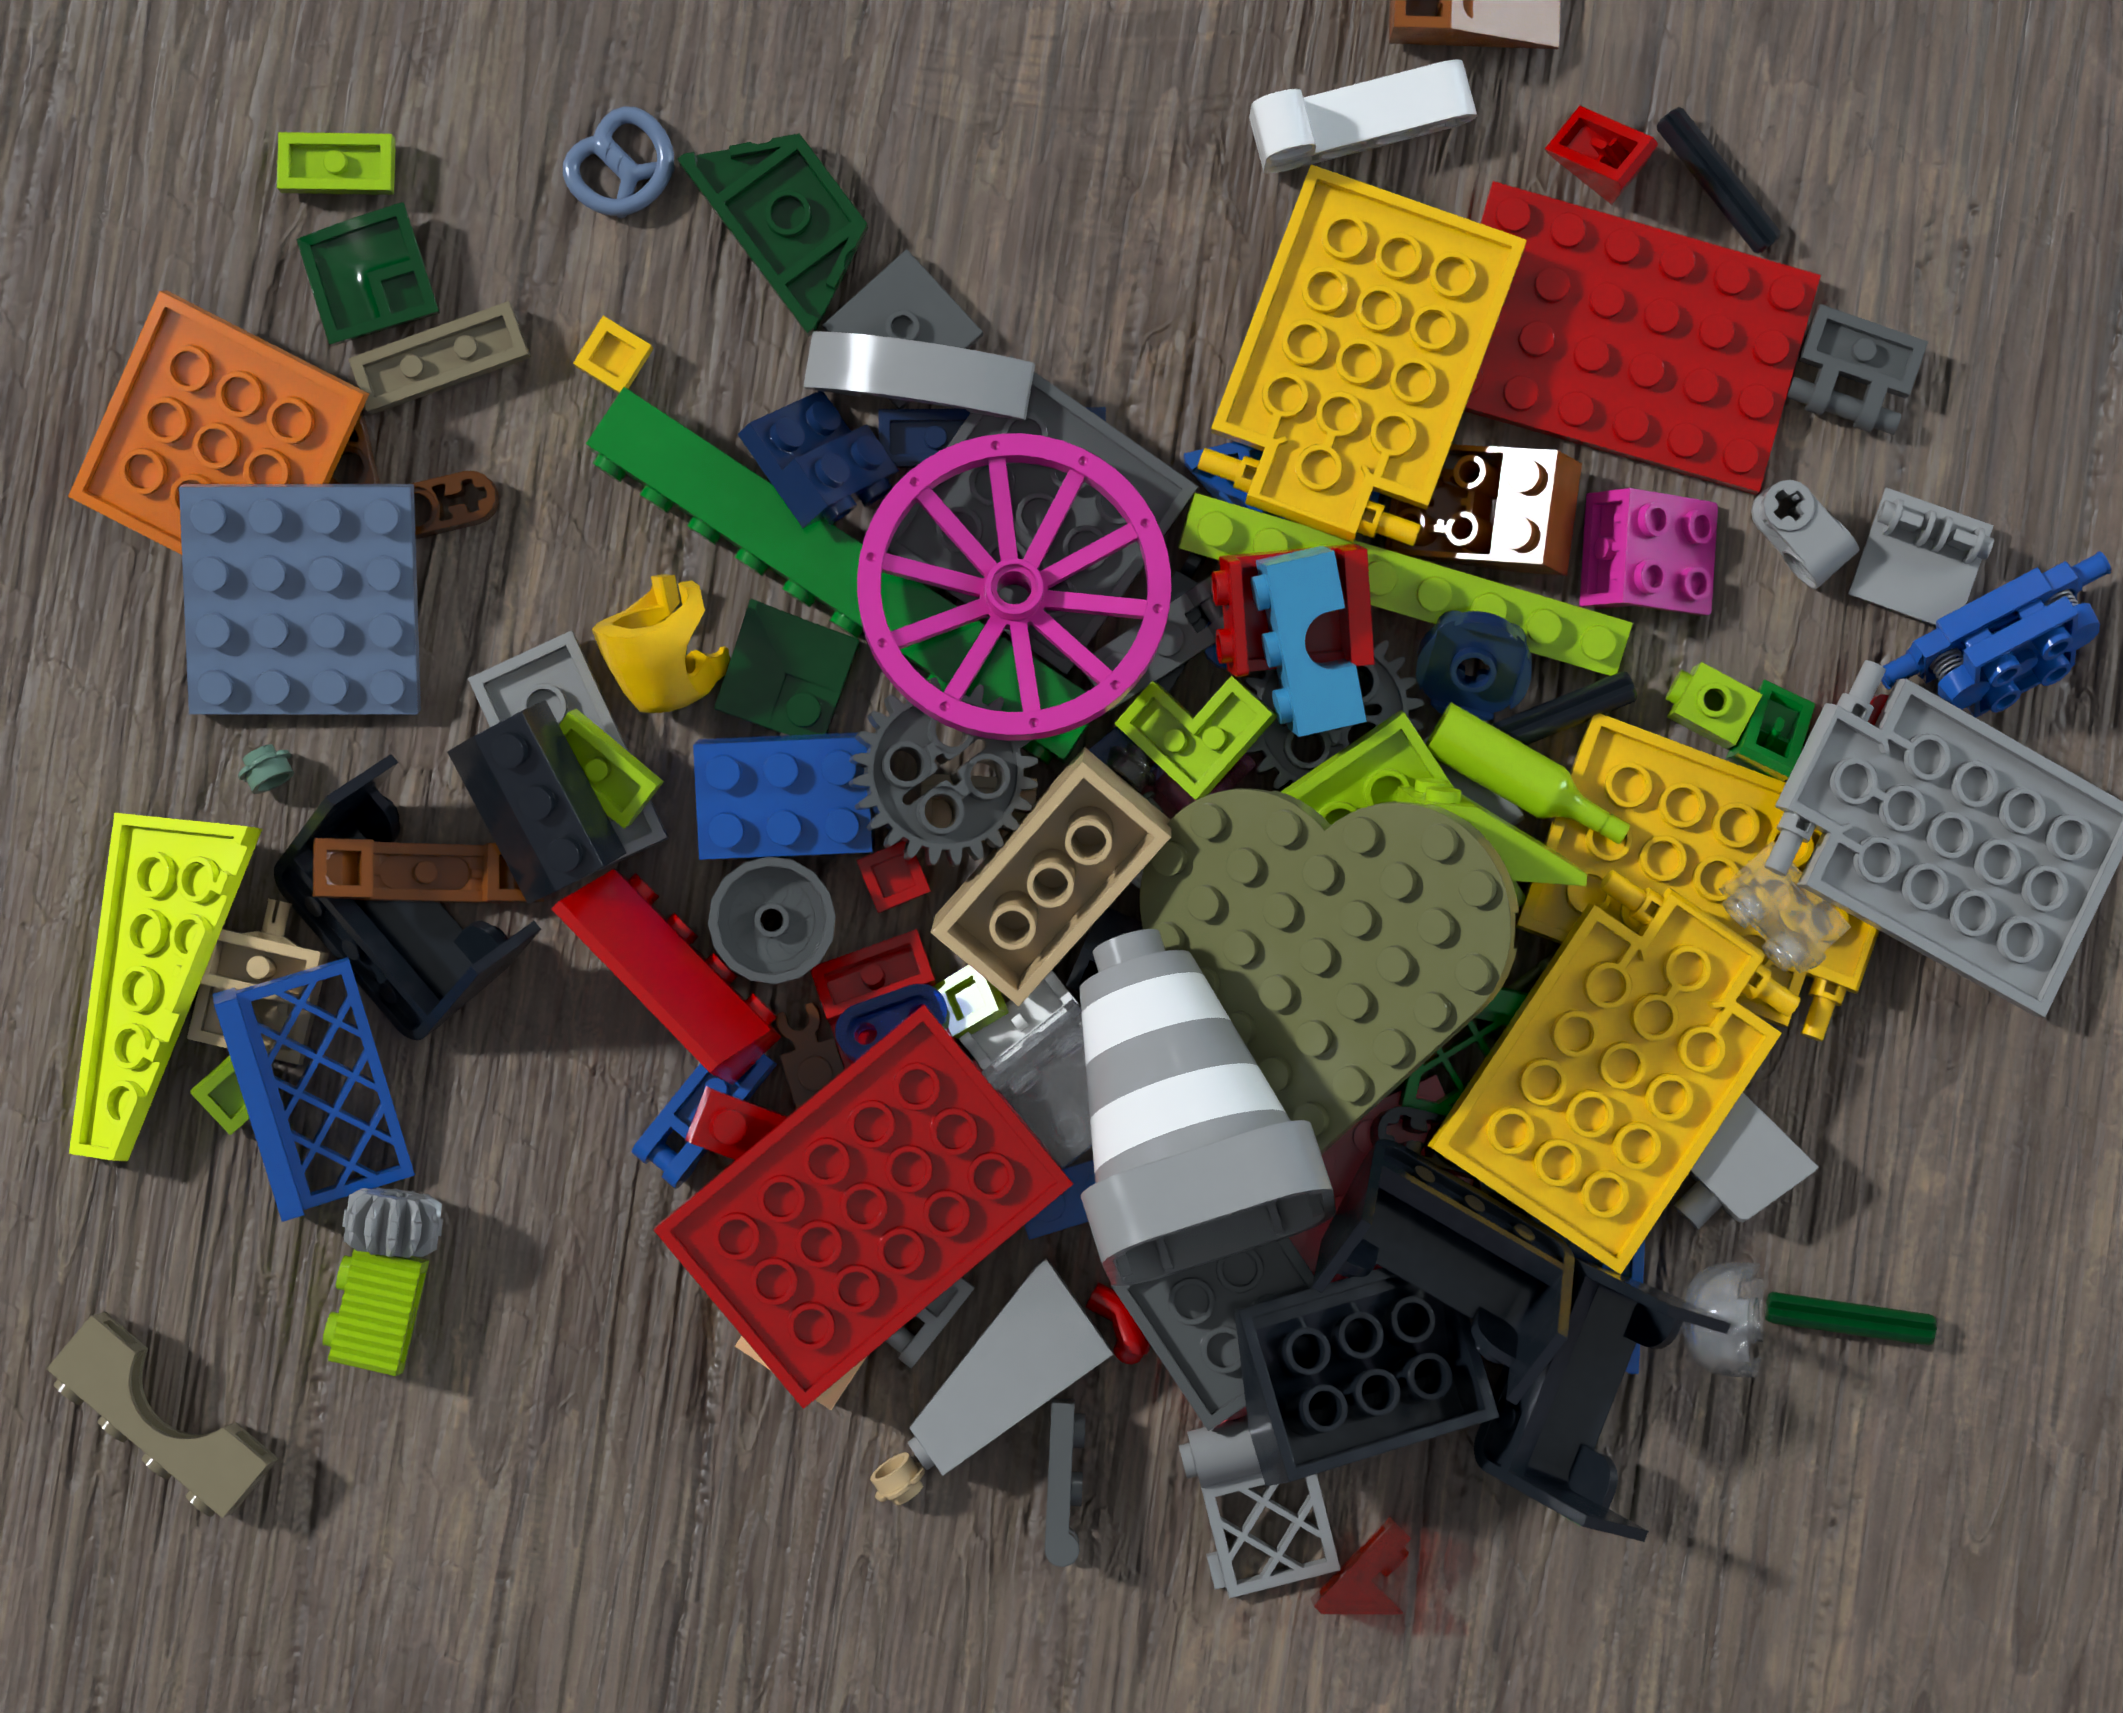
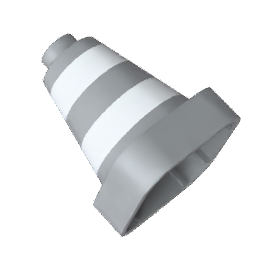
(1183, 1123)

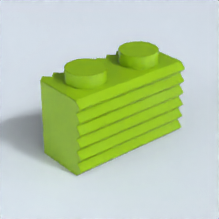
(375, 1311)

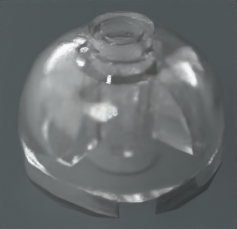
(1738, 1298)

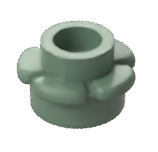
(266, 768)

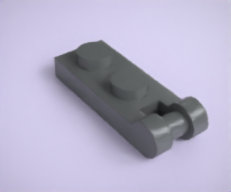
(1179, 639)
(1064, 1485)

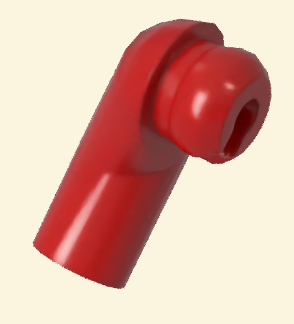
(1130, 1342)

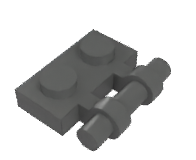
(1862, 353)

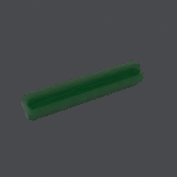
(1850, 1318)

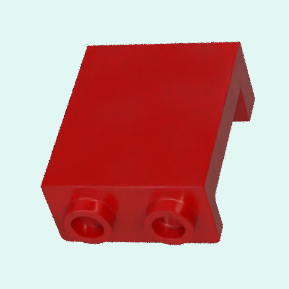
(1329, 637)

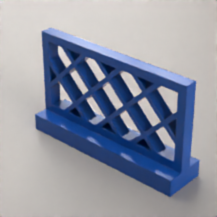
(263, 1098)

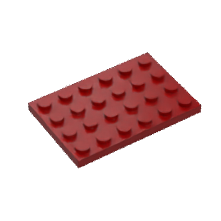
(1641, 340)
(863, 1206)

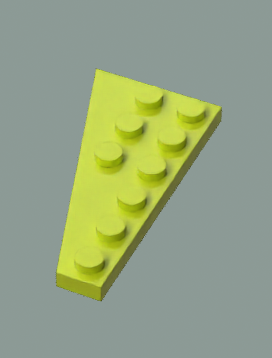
(156, 933)

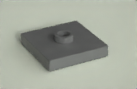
(906, 305)

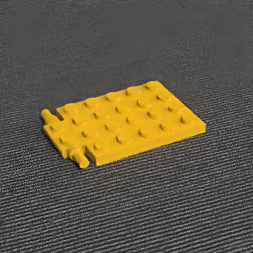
(1361, 356)
(1688, 831)
(1616, 1070)

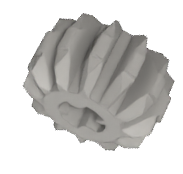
(392, 1222)

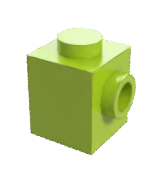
(1711, 704)

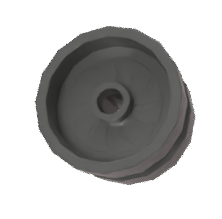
(779, 953)

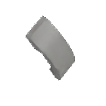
(919, 373)

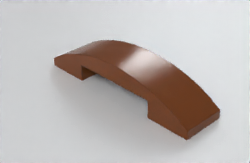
(412, 872)

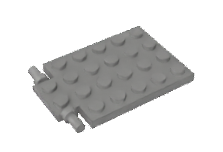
(1950, 838)

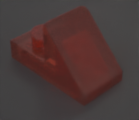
(1353, 1586)

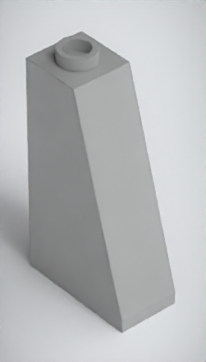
(1015, 1366)

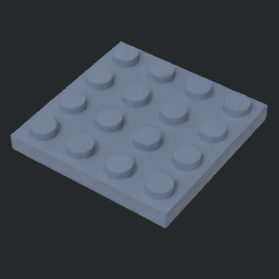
(300, 598)

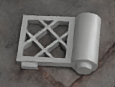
(1227, 1464)

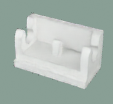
(1021, 1020)

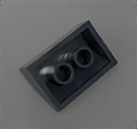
(536, 802)

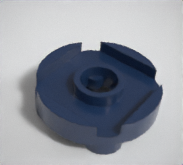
(1480, 636)

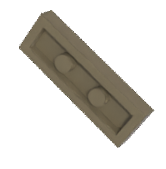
(440, 357)

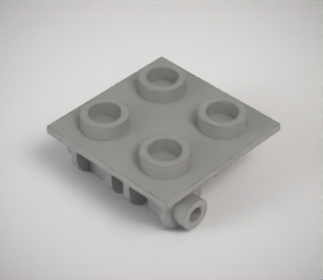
(1920, 558)

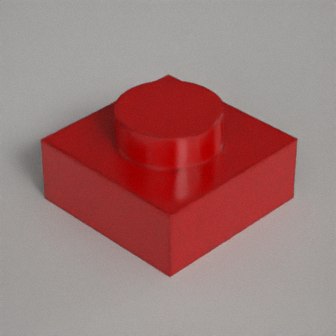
(893, 878)

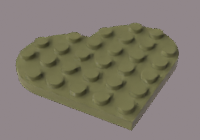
(1335, 942)

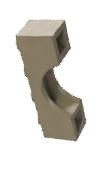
(105, 1371)

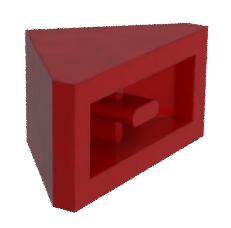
(1601, 152)

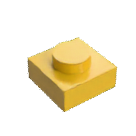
(613, 355)

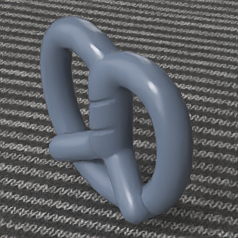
(621, 164)

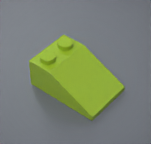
(1521, 853)

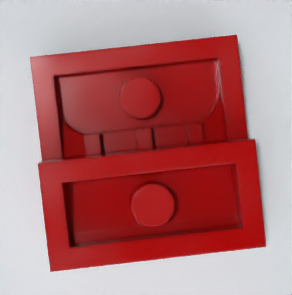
(869, 974)

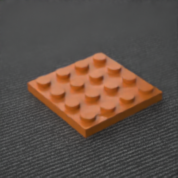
(209, 409)

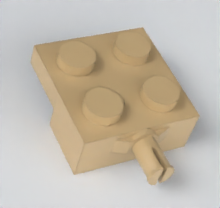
(249, 960)

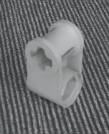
(1808, 537)

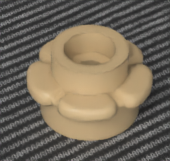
(898, 1479)

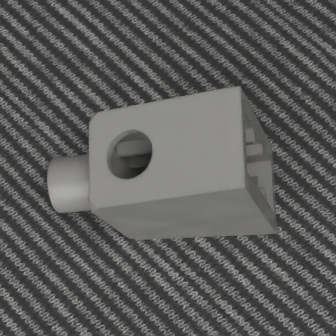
(1743, 1167)

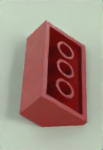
(669, 974)

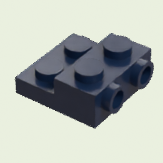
(818, 460)

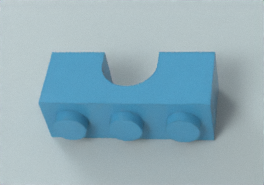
(1293, 593)

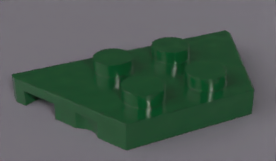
(784, 217)

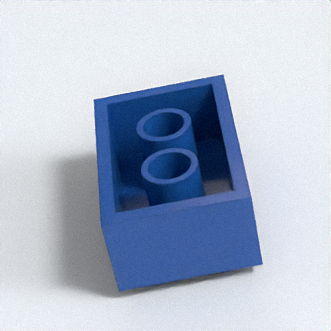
(780, 796)

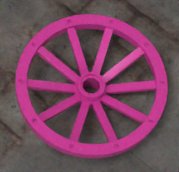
(947, 705)

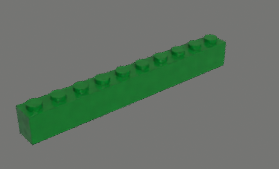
(813, 560)

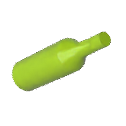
(1516, 772)

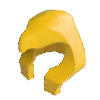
(651, 655)

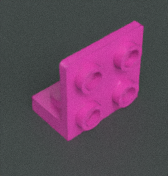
(1648, 551)

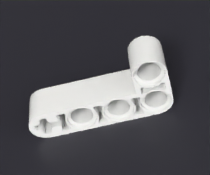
(1360, 116)

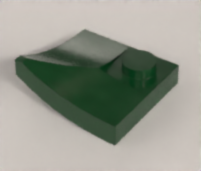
(367, 274)
(786, 672)

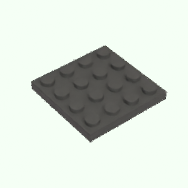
(1032, 493)

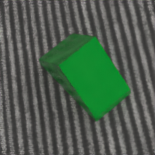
(1773, 733)

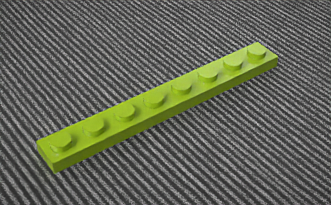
(1419, 586)

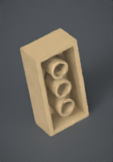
(1052, 877)

